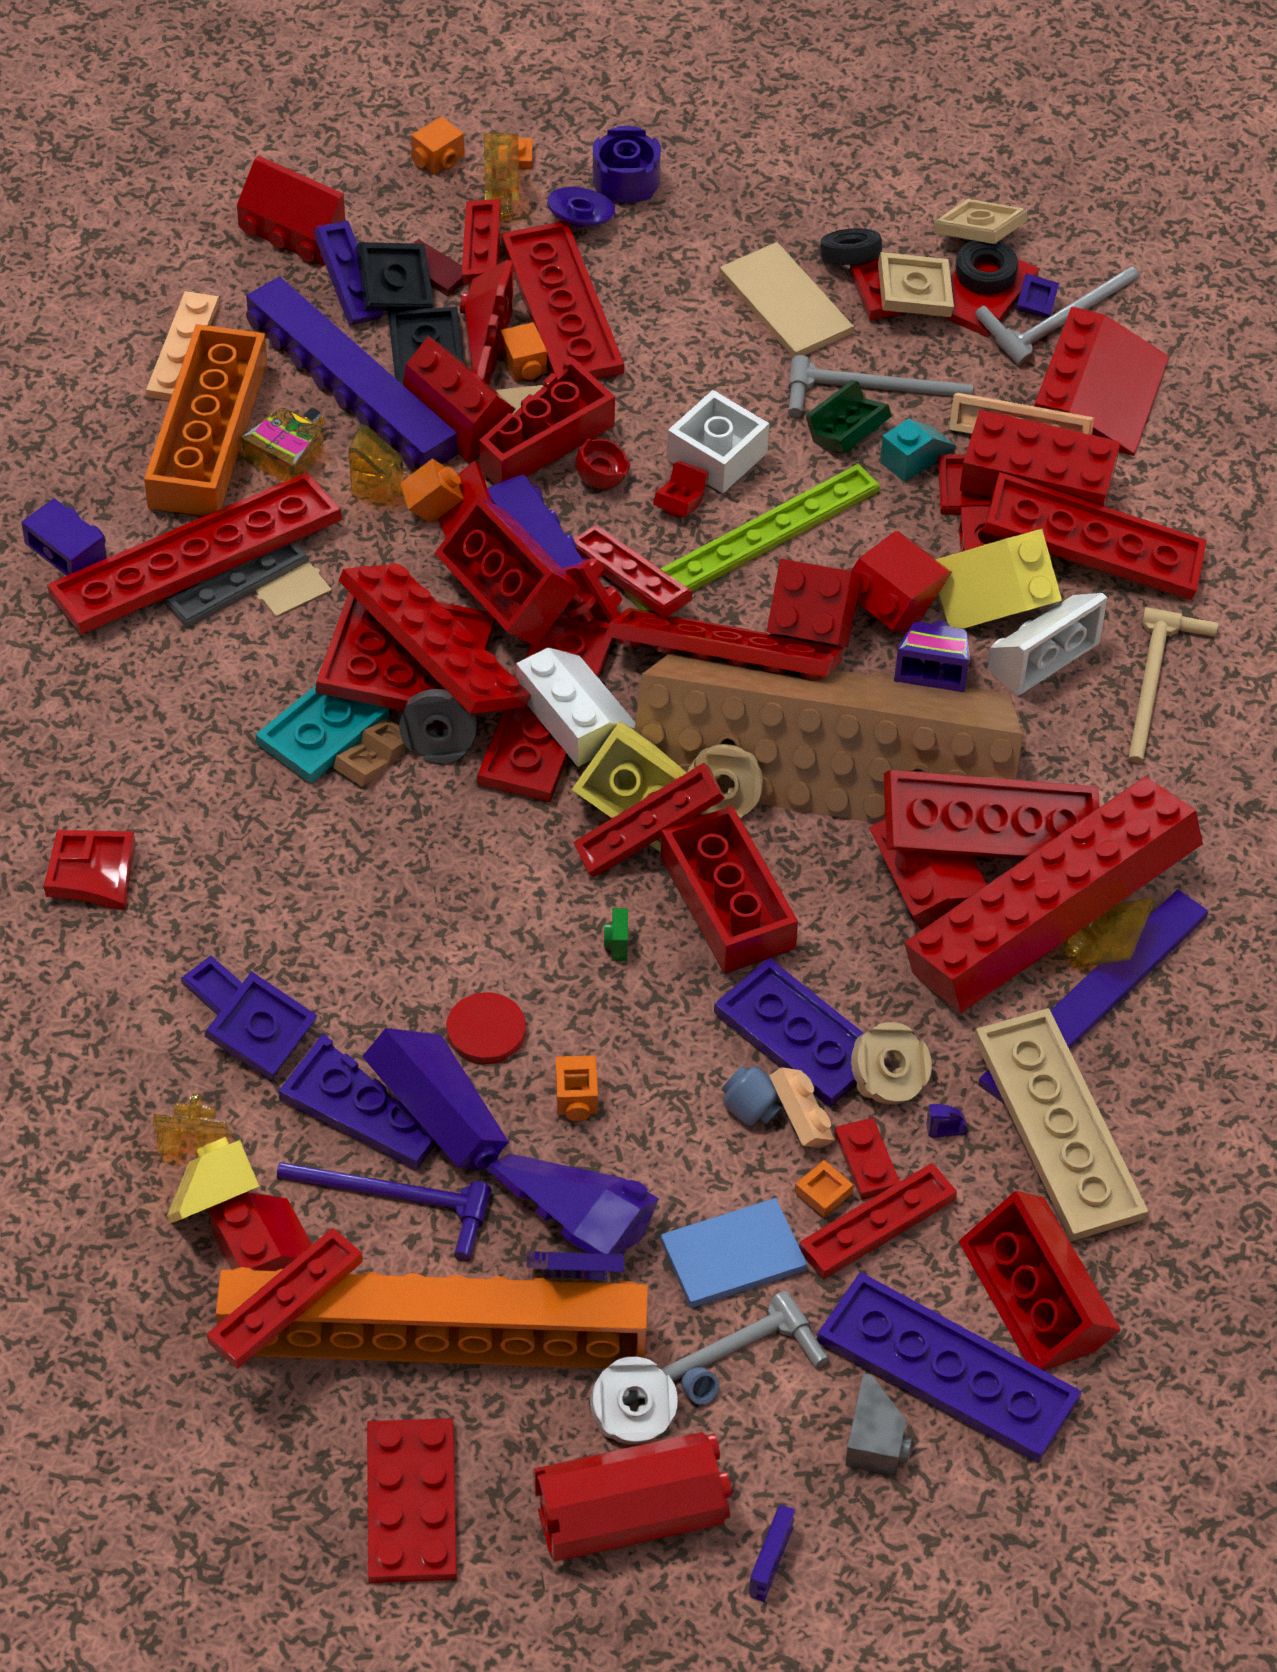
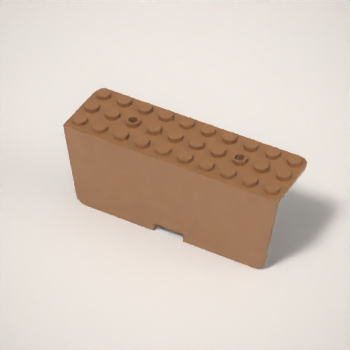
(827, 737)

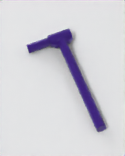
(469, 1204)

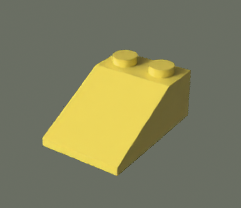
(998, 580)
(626, 773)

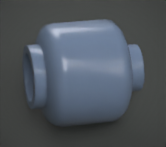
(751, 1096)

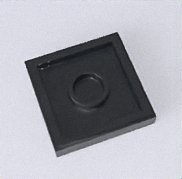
(394, 276)

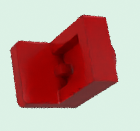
(683, 491)

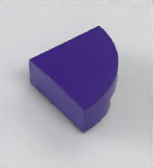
(945, 1121)

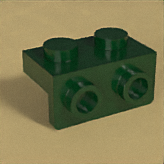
(846, 418)

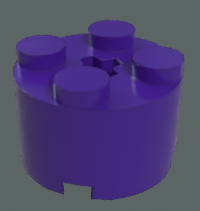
(626, 164)

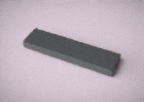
(234, 584)

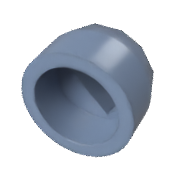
(704, 1382)

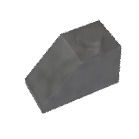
(877, 1432)

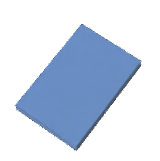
(733, 1252)

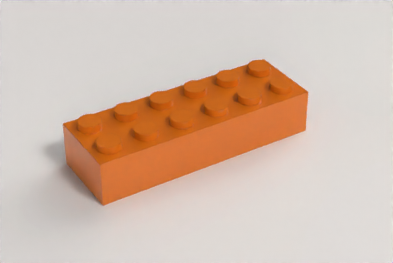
(205, 420)

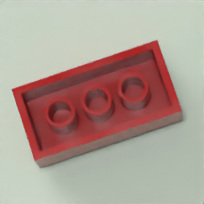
(1039, 454)
(507, 571)
(728, 889)

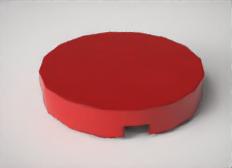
(486, 1028)

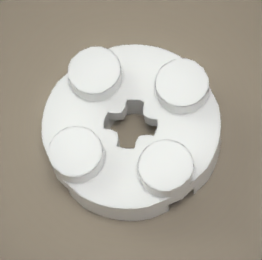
(650, 1383)

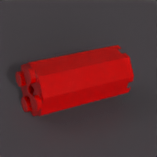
(632, 1495)

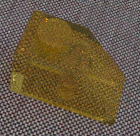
(374, 468)

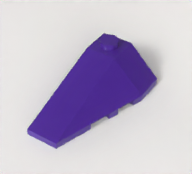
(595, 1208)

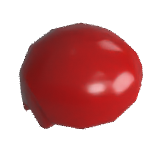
(599, 457)

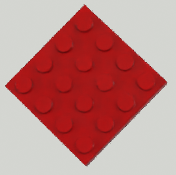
(373, 667)

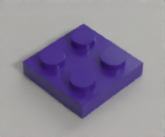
(260, 1026)

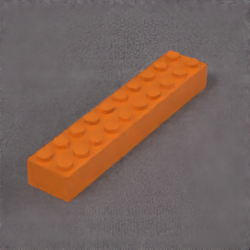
(457, 1320)

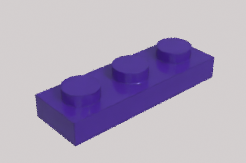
(339, 254)

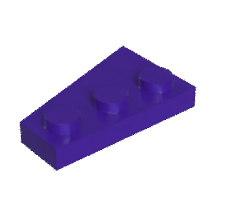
(575, 1264)

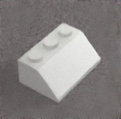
(1048, 642)
(571, 702)

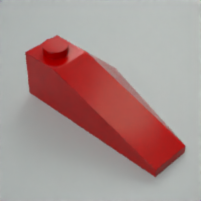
(486, 312)

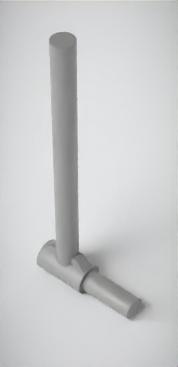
(1019, 345)
(804, 375)
(782, 1316)

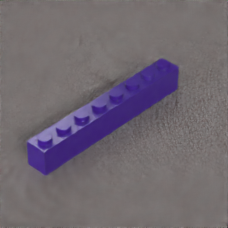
(350, 374)

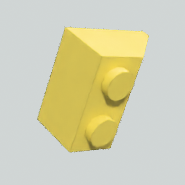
(212, 1178)

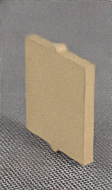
(293, 589)

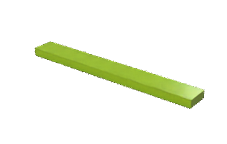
(770, 530)

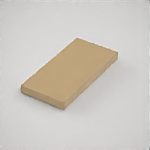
(786, 300)

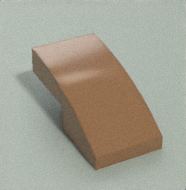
(376, 751)

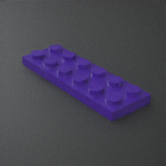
(949, 1367)

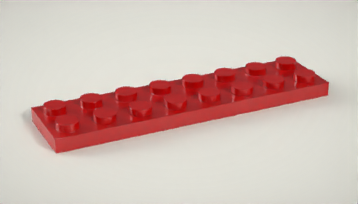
(194, 552)

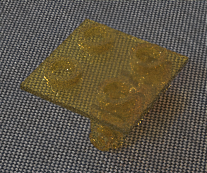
(1110, 936)

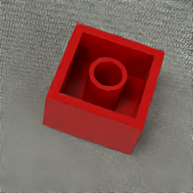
(814, 602)

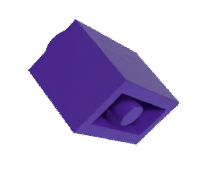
(63, 538)

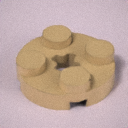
(741, 768)
(872, 1075)

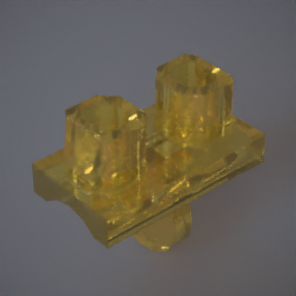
(173, 1129)

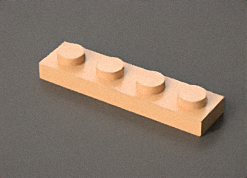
(193, 310)
(966, 409)

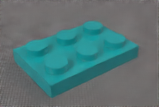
(316, 731)

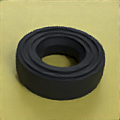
(851, 246)
(982, 281)

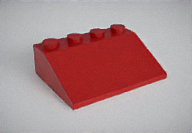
(1103, 375)

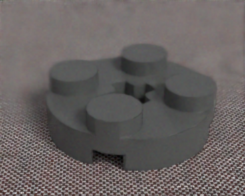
(435, 746)

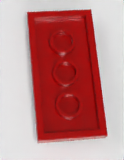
(411, 1500)

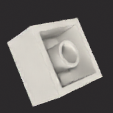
(719, 439)

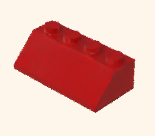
(1038, 1282)

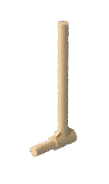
(1160, 624)

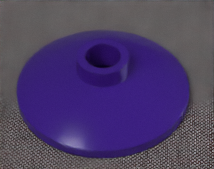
(581, 206)

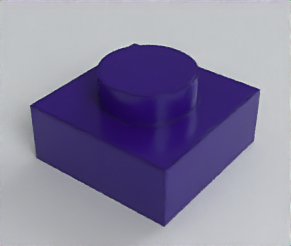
(1037, 296)

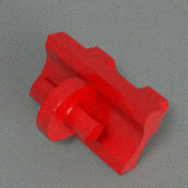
(592, 599)

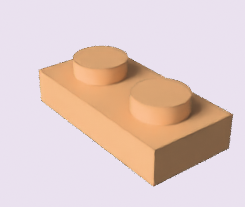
(802, 1108)

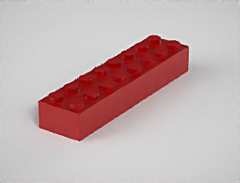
(1053, 893)

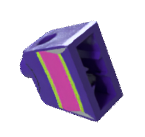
(933, 656)

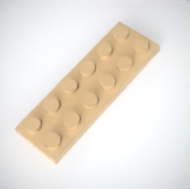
(1060, 1124)

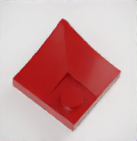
(91, 867)

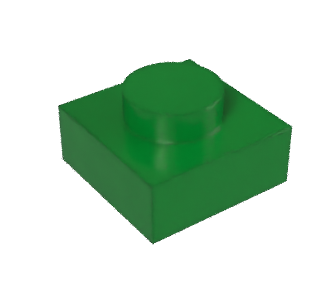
(617, 934)

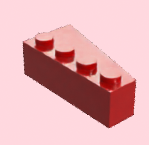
(548, 424)

